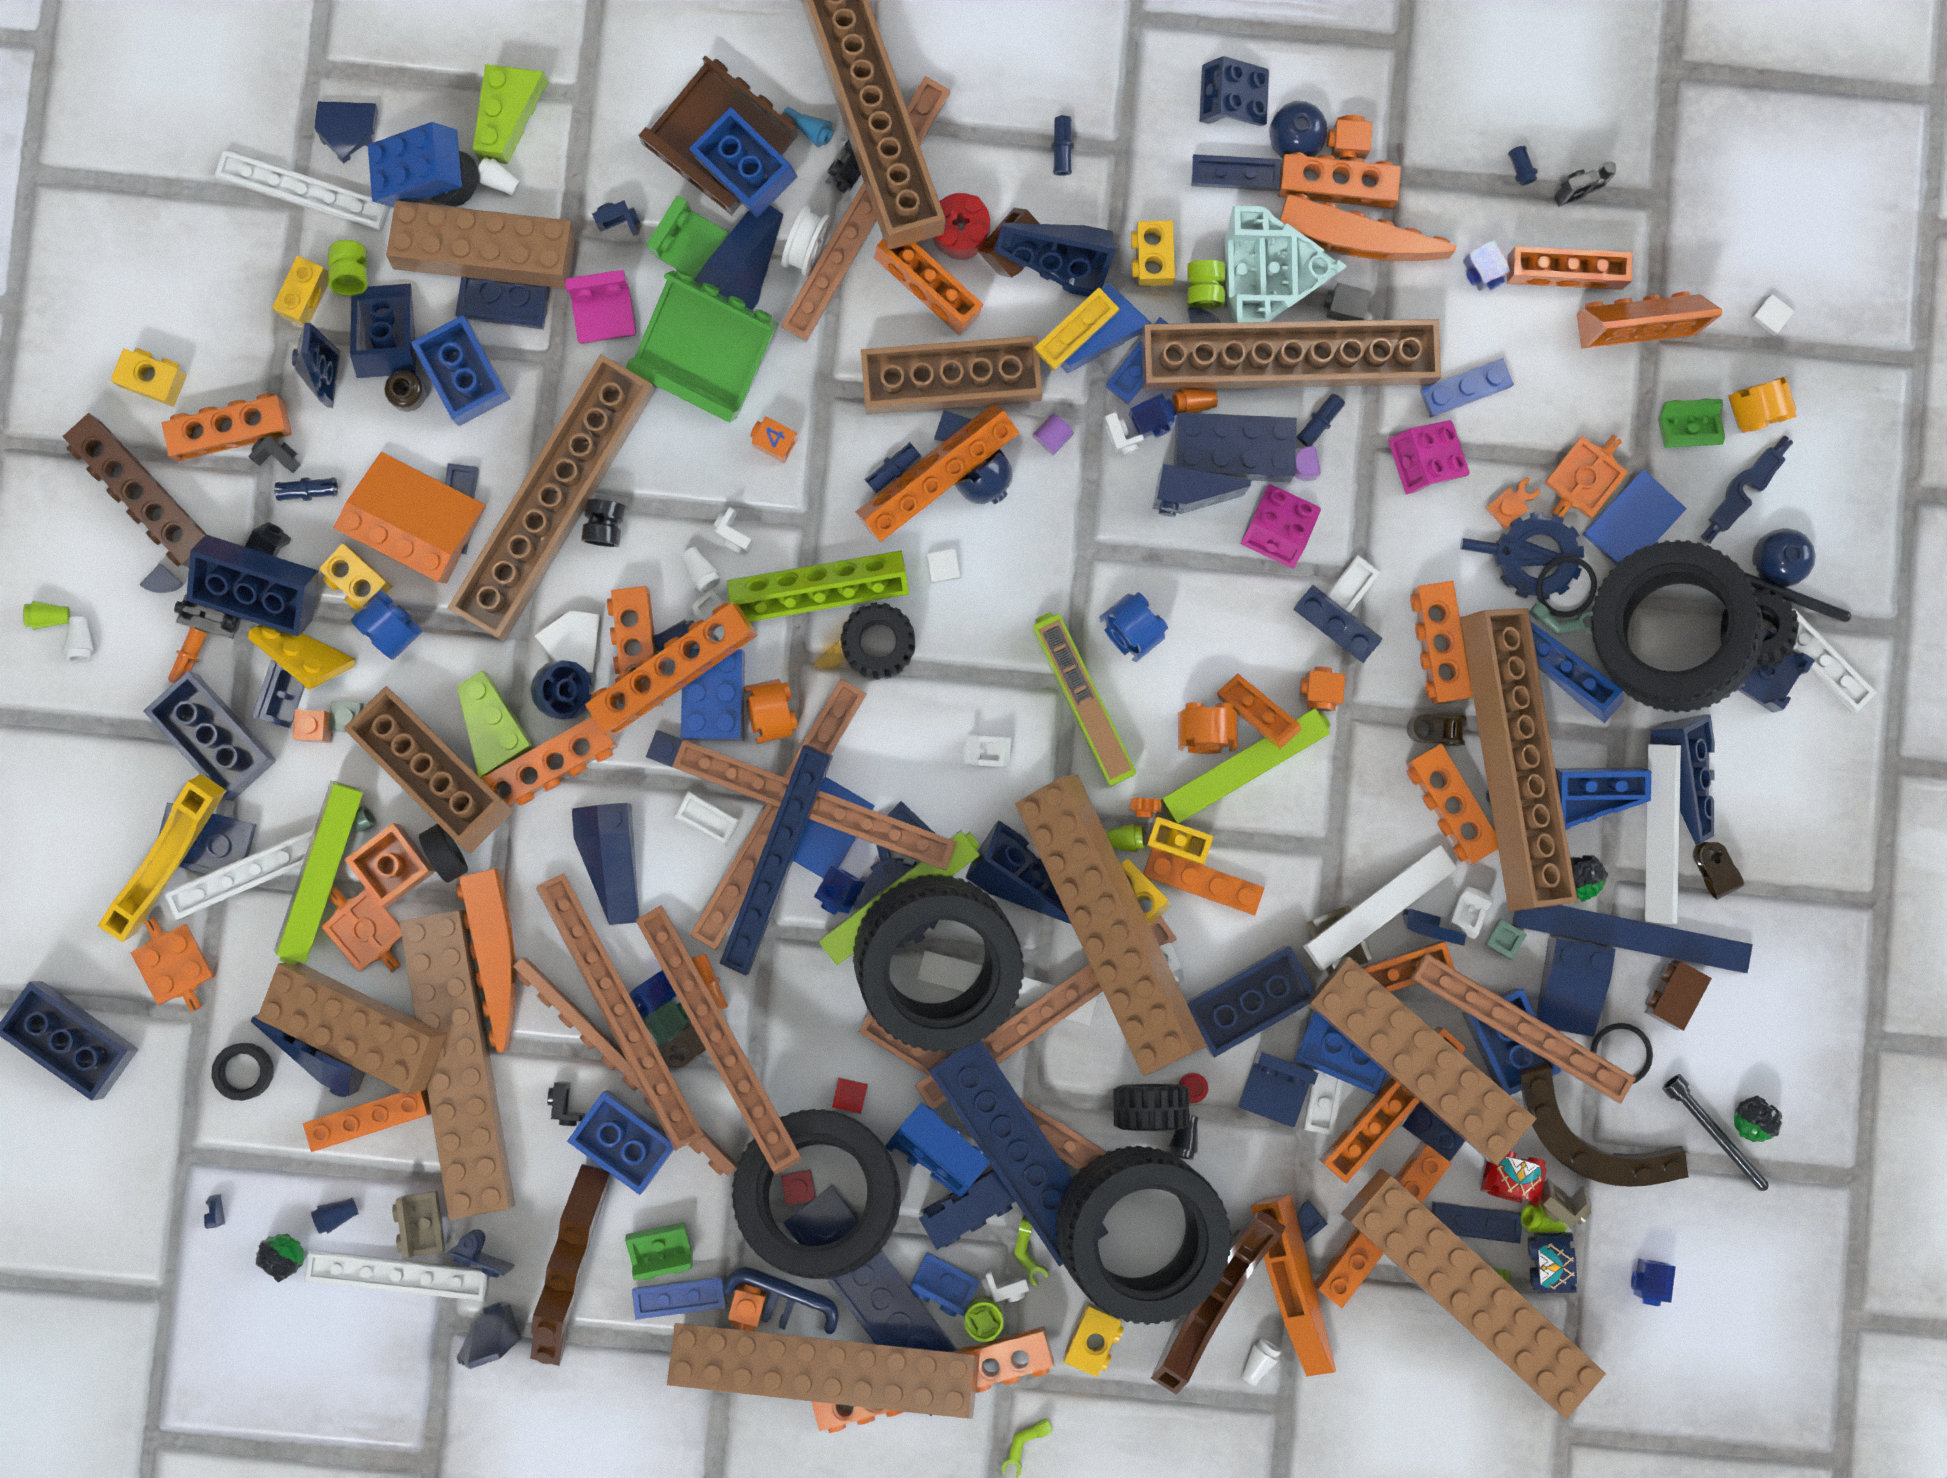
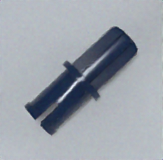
(1062, 145)
(1321, 420)

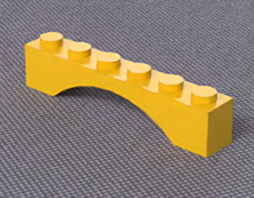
(181, 830)

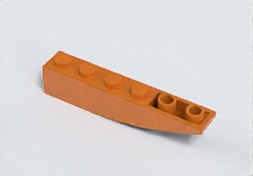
(1359, 236)
(493, 948)
(1295, 1288)

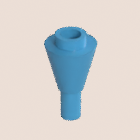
(815, 129)

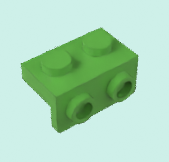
(1691, 423)
(659, 1251)

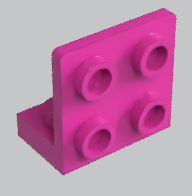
(601, 306)
(1428, 456)
(1281, 526)

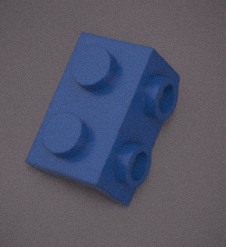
(944, 1285)

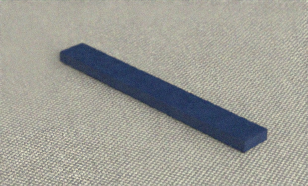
(776, 859)
(1637, 936)

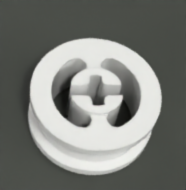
(806, 240)

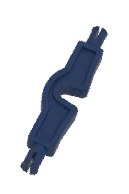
(1736, 500)

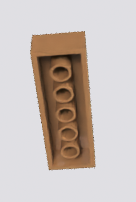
(480, 244)
(951, 375)
(428, 769)
(352, 1027)

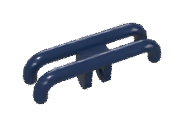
(787, 1290)

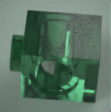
(667, 1021)

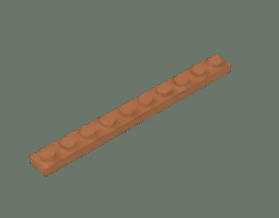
(854, 227)
(827, 809)
(732, 890)
(619, 1012)
(1040, 1016)
(719, 1040)
(612, 1054)
(1065, 1142)

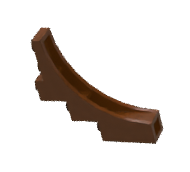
(566, 1264)
(1195, 1329)

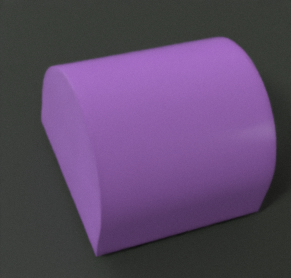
(1053, 434)
(1307, 464)

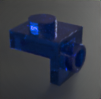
(652, 994)

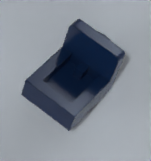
(612, 214)

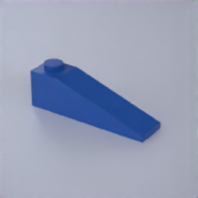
(1576, 676)

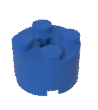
(386, 625)
(1133, 626)

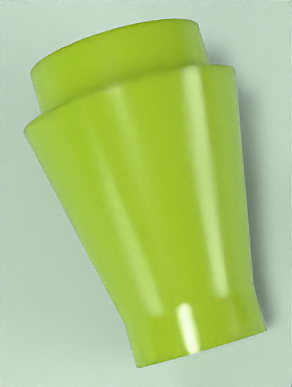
(44, 615)
(1127, 838)
(1537, 1221)

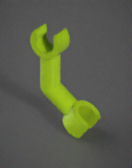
(1023, 1256)
(1038, 1430)

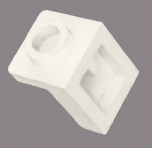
(1117, 431)

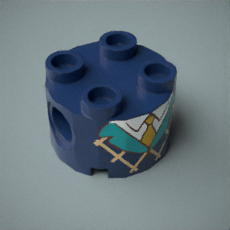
(1554, 1263)

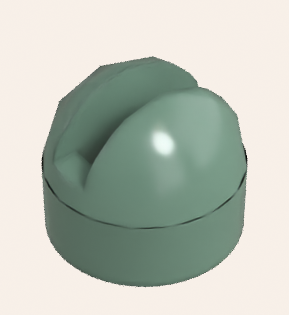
(364, 819)

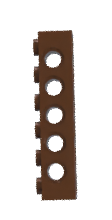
(92, 432)

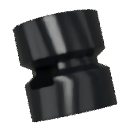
(600, 533)

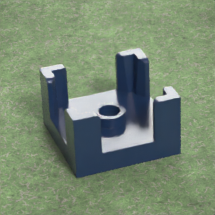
(1773, 685)

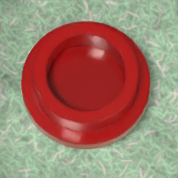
(1197, 1086)

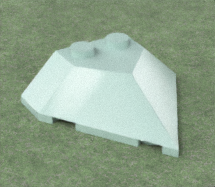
(1270, 265)

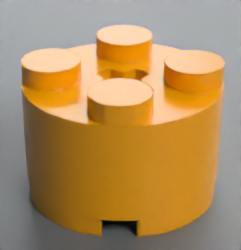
(1761, 403)

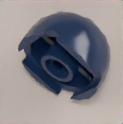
(1298, 128)
(987, 480)
(1784, 557)
(561, 689)

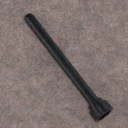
(1800, 599)
(1678, 1089)

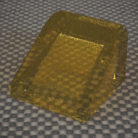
(830, 658)

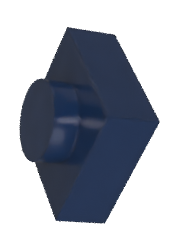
(664, 748)

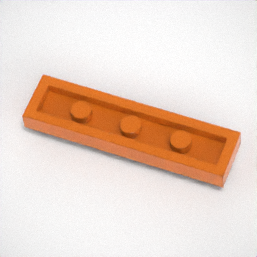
(1203, 881)

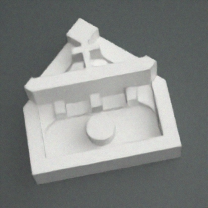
(571, 638)

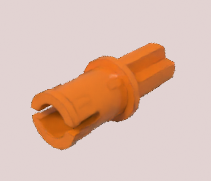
(187, 654)
(707, 973)

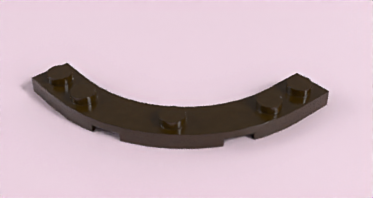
(1584, 1158)

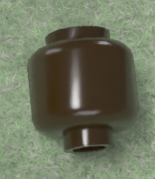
(397, 394)

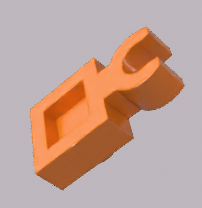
(1510, 505)
(1145, 807)

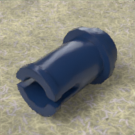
(1522, 164)

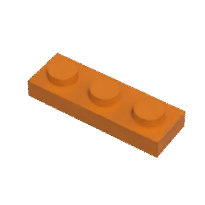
(1259, 711)

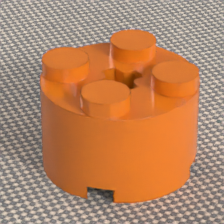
(769, 710)
(1207, 728)

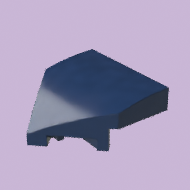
(345, 126)
(1429, 926)

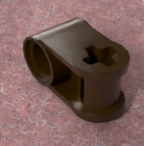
(1442, 729)
(1718, 873)
(690, 1041)

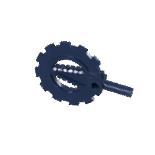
(1514, 551)
(883, 875)

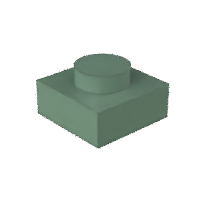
(342, 714)
(1505, 939)

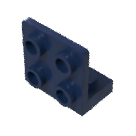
(1234, 91)
(1276, 1089)

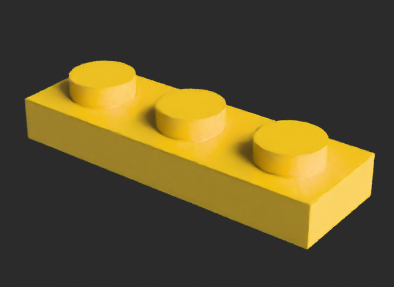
(1076, 329)

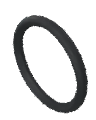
(1547, 568)
(1636, 1030)

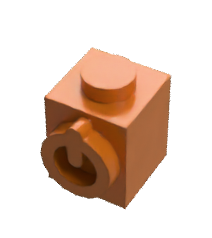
(1350, 137)
(1323, 689)
(747, 1307)

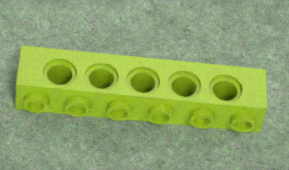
(820, 586)

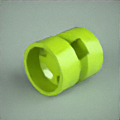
(347, 268)
(1206, 281)
(983, 1319)

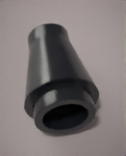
(1185, 1141)

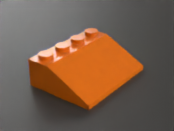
(1645, 320)
(410, 517)

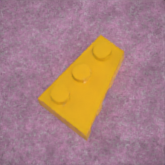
(301, 656)

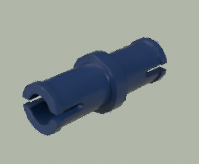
(892, 467)
(306, 489)

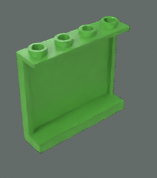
(703, 345)

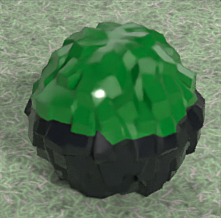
(1588, 876)
(1757, 1120)
(280, 1256)

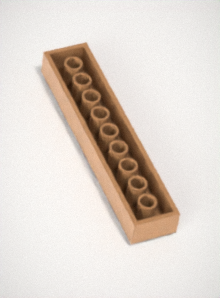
(876, 120)
(1290, 354)
(552, 498)
(1518, 759)
(1110, 924)
(463, 1080)
(1473, 1293)
(823, 1370)

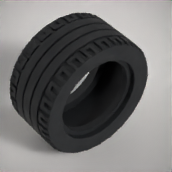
(1663, 566)
(951, 1022)
(853, 1250)
(1192, 1271)

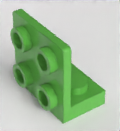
(685, 238)

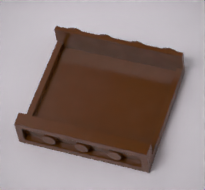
(696, 110)

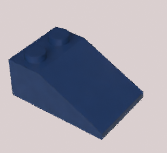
(382, 331)
(1188, 489)
(1574, 985)

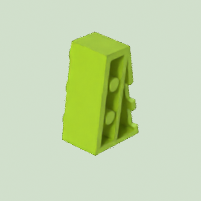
(504, 108)
(491, 724)

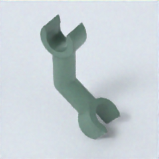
(1543, 615)

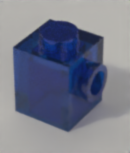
(1486, 267)
(1153, 416)
(839, 890)
(1653, 1281)

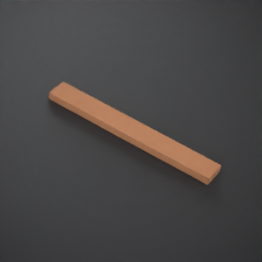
(1522, 1028)

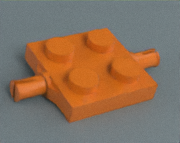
(1586, 477)
(363, 930)
(172, 964)

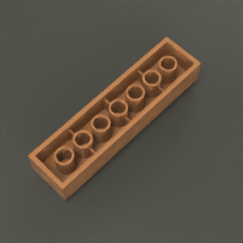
(1421, 1060)

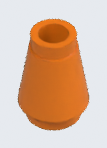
(1194, 400)

